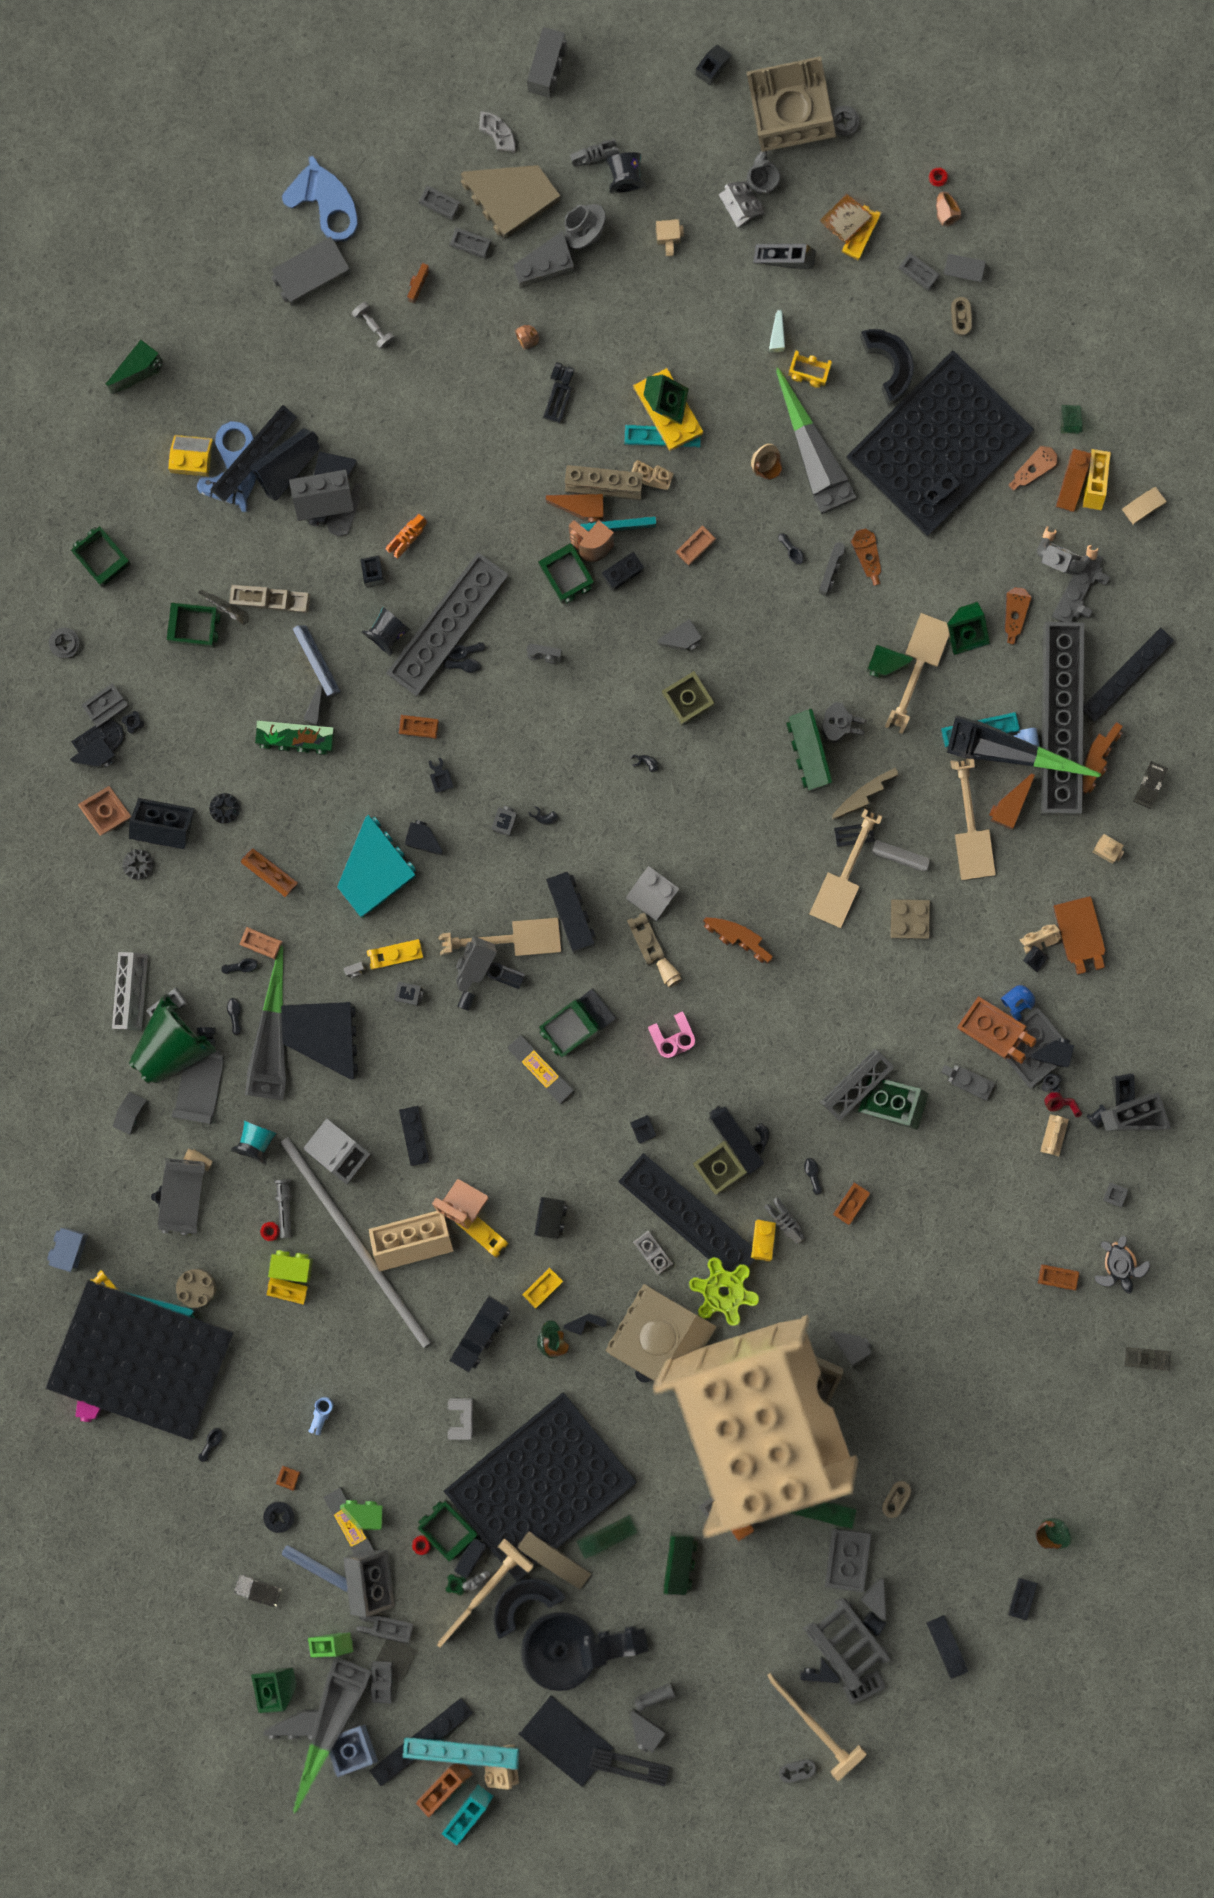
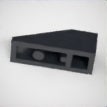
(785, 255)
(947, 1647)

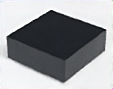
(1035, 958)

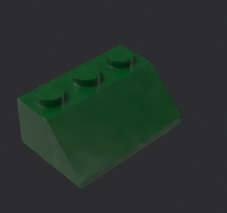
(679, 1564)

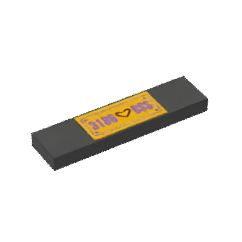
(540, 1069)
(356, 1538)

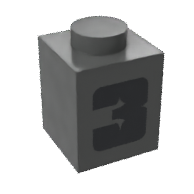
(504, 821)
(408, 994)

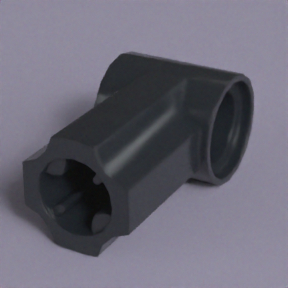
(507, 976)

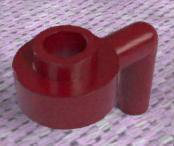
(1055, 1101)

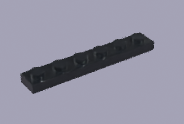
(253, 452)
(1127, 674)
(433, 1730)

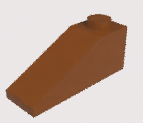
(1073, 479)
(583, 506)
(1010, 806)
(444, 1788)

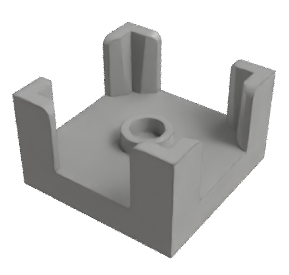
(466, 1419)

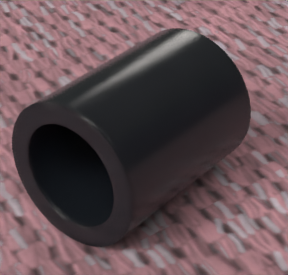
(466, 1001)

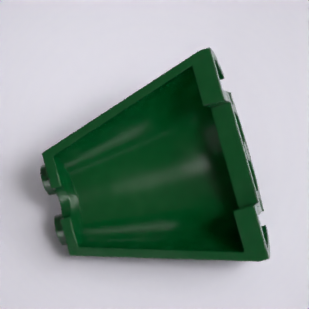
(167, 1045)

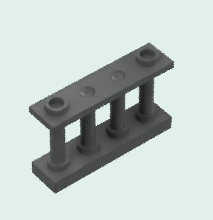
(828, 1646)

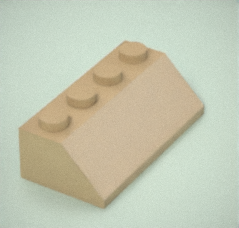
(410, 1240)

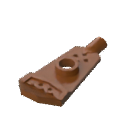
(865, 548)
(1018, 606)

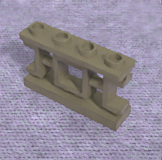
(603, 481)

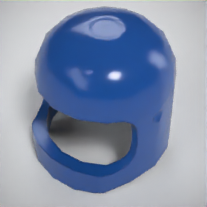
(1016, 994)

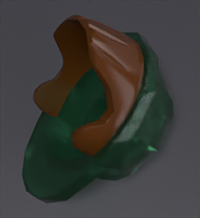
(551, 1340)
(1053, 1534)

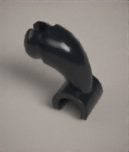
(648, 760)
(544, 819)
(764, 1134)

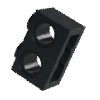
(622, 571)

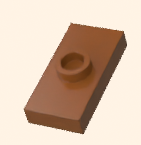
(417, 283)
(418, 726)
(1058, 1277)

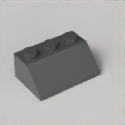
(321, 495)
(369, 1582)

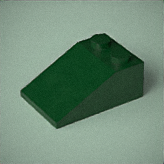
(136, 367)
(895, 1103)

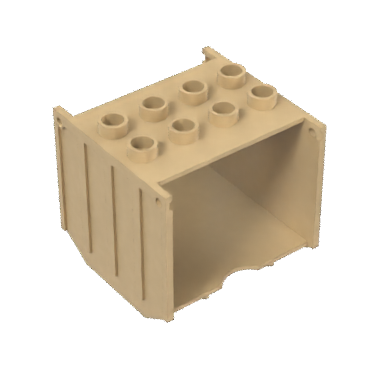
(760, 1424)

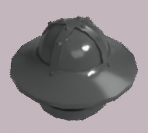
(580, 221)

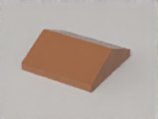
(104, 811)

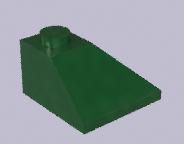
(666, 397)
(968, 629)
(887, 662)
(274, 1689)

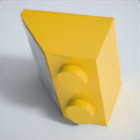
(190, 455)

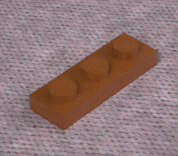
(269, 872)

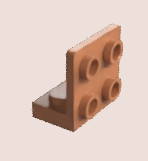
(461, 1204)

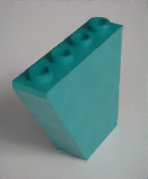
(373, 869)

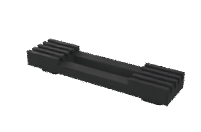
(656, 1774)

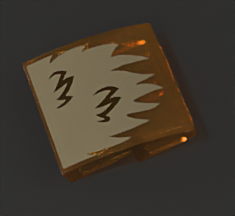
(846, 218)

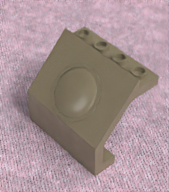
(791, 104)
(656, 1332)

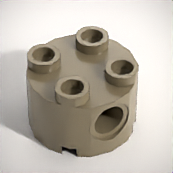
(195, 1288)

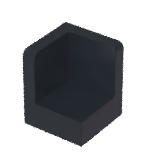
(643, 1129)

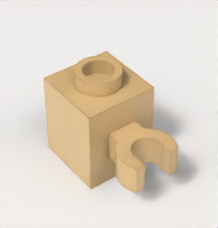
(669, 233)
(1108, 849)

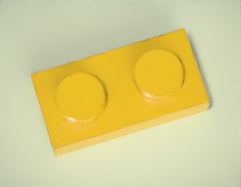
(763, 1240)
(542, 1288)
(287, 1290)

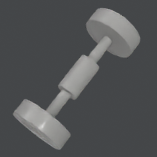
(385, 339)

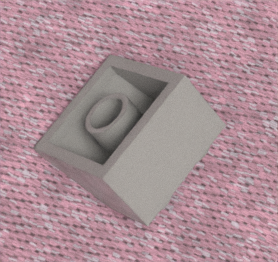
(652, 893)

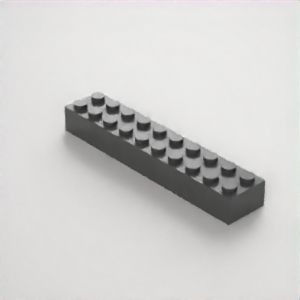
(1062, 715)

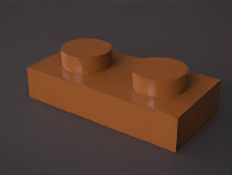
(851, 1203)

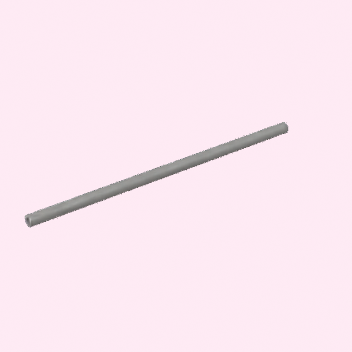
(355, 1242)

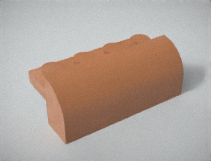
(592, 544)

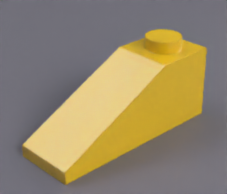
(1096, 480)

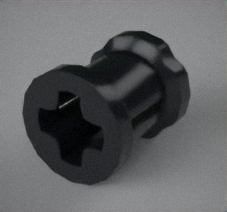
(1095, 1118)
(873, 1623)

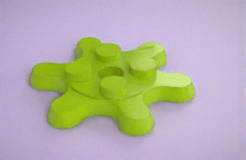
(715, 1300)

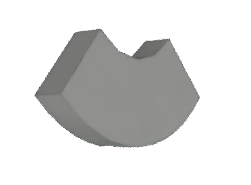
(497, 129)

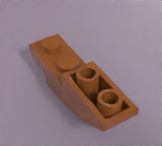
(1093, 760)
(731, 932)

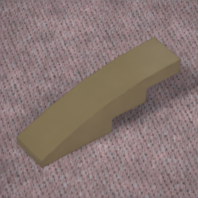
(269, 598)
(859, 798)
(554, 1560)

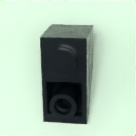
(712, 64)

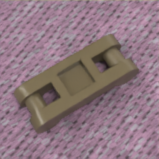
(645, 939)

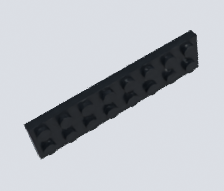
(686, 1214)

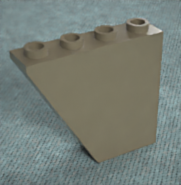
(510, 195)

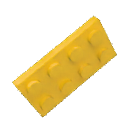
(671, 432)

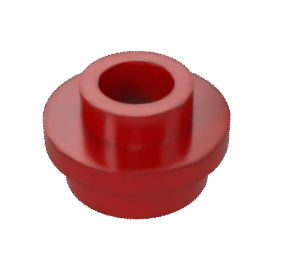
(938, 171)
(263, 1231)
(416, 1549)

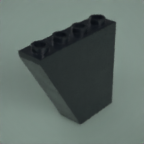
(322, 1034)
(735, 1139)

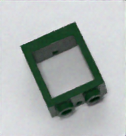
(111, 572)
(173, 622)
(425, 1520)

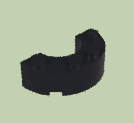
(899, 356)
(479, 1334)
(518, 1592)
(608, 1646)

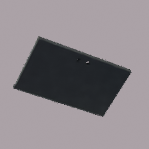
(563, 1740)

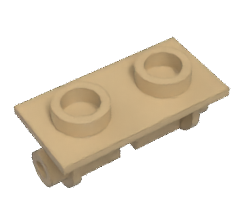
(1048, 934)
(1054, 1135)

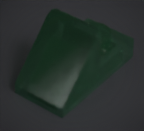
(1071, 419)

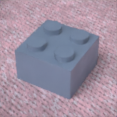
(67, 1249)
(352, 1751)

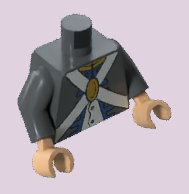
(1062, 558)

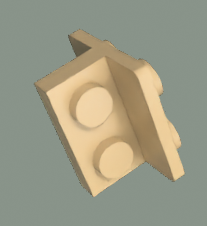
(501, 1777)

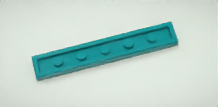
(461, 1753)

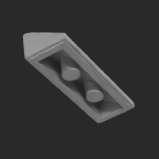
(900, 856)

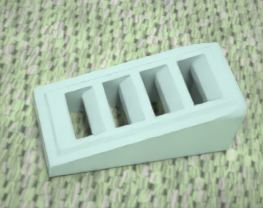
(777, 341)

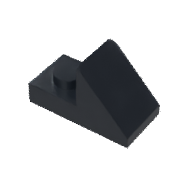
(824, 1674)

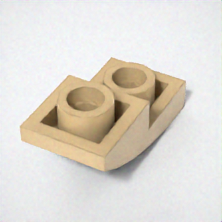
(654, 477)
(1144, 505)

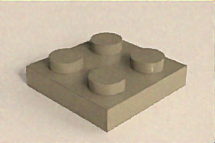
(910, 919)

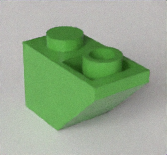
(363, 1516)

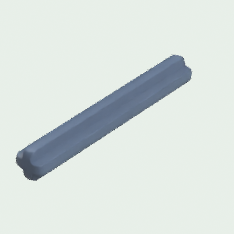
(315, 1567)

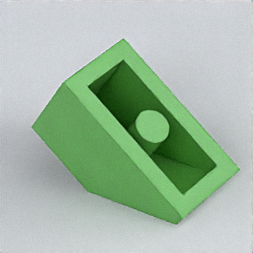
(330, 1645)

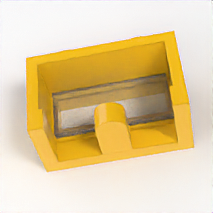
(809, 370)

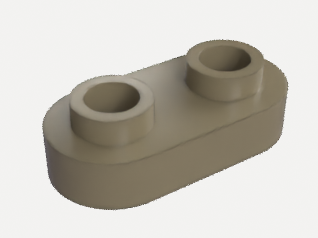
(961, 317)
(898, 1500)

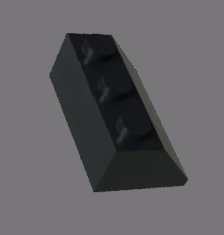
(161, 823)

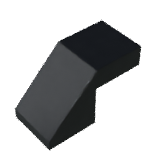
(578, 1324)

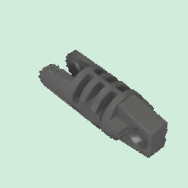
(594, 153)
(785, 1221)

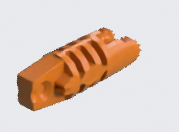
(407, 536)

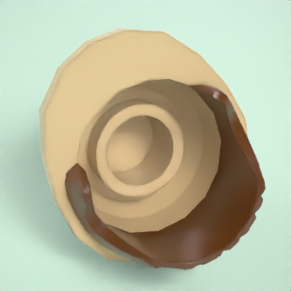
(767, 462)

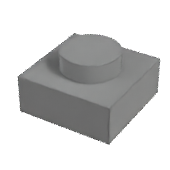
(354, 970)

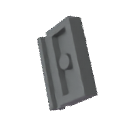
(105, 705)

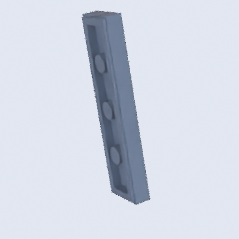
(316, 660)

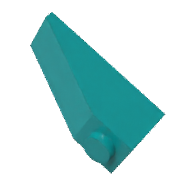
(467, 1814)

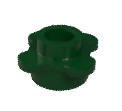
(451, 1588)

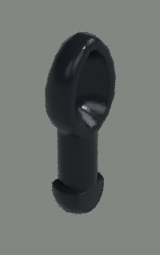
(794, 553)
(460, 652)
(467, 665)
(245, 965)
(234, 1011)
(811, 1170)
(213, 1439)

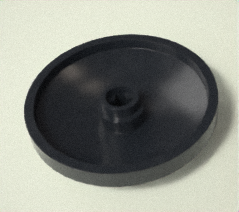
(553, 1653)

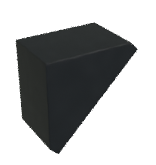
(372, 571)
(1123, 1088)

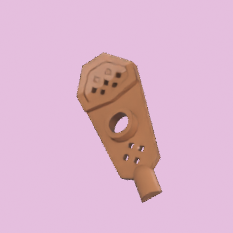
(1039, 462)

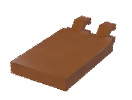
(1080, 933)
(996, 1030)

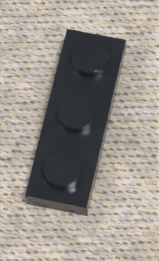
(414, 1136)

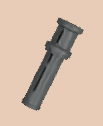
(283, 1198)

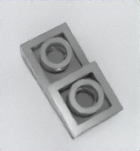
(652, 1252)

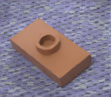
(695, 545)
(260, 943)

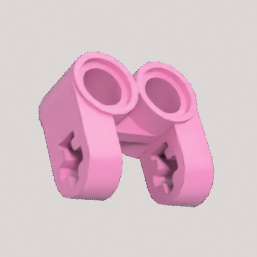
(675, 1039)

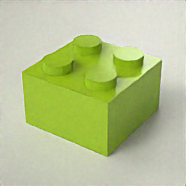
(290, 1267)

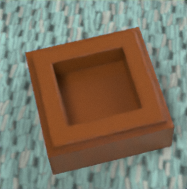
(288, 1478)

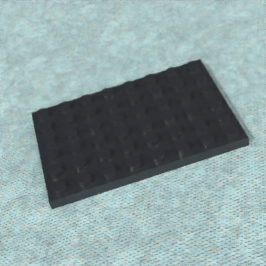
(940, 427)
(139, 1360)
(540, 1480)

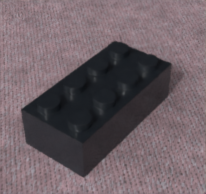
(569, 909)

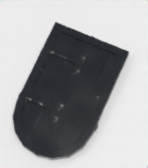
(110, 732)

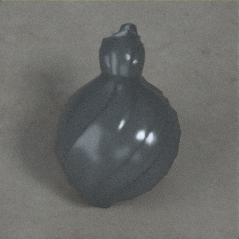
(765, 169)

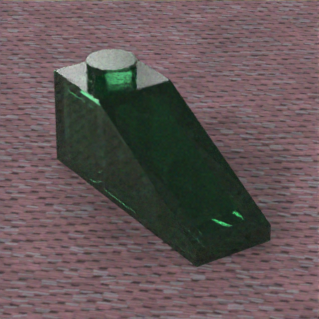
(606, 1536)

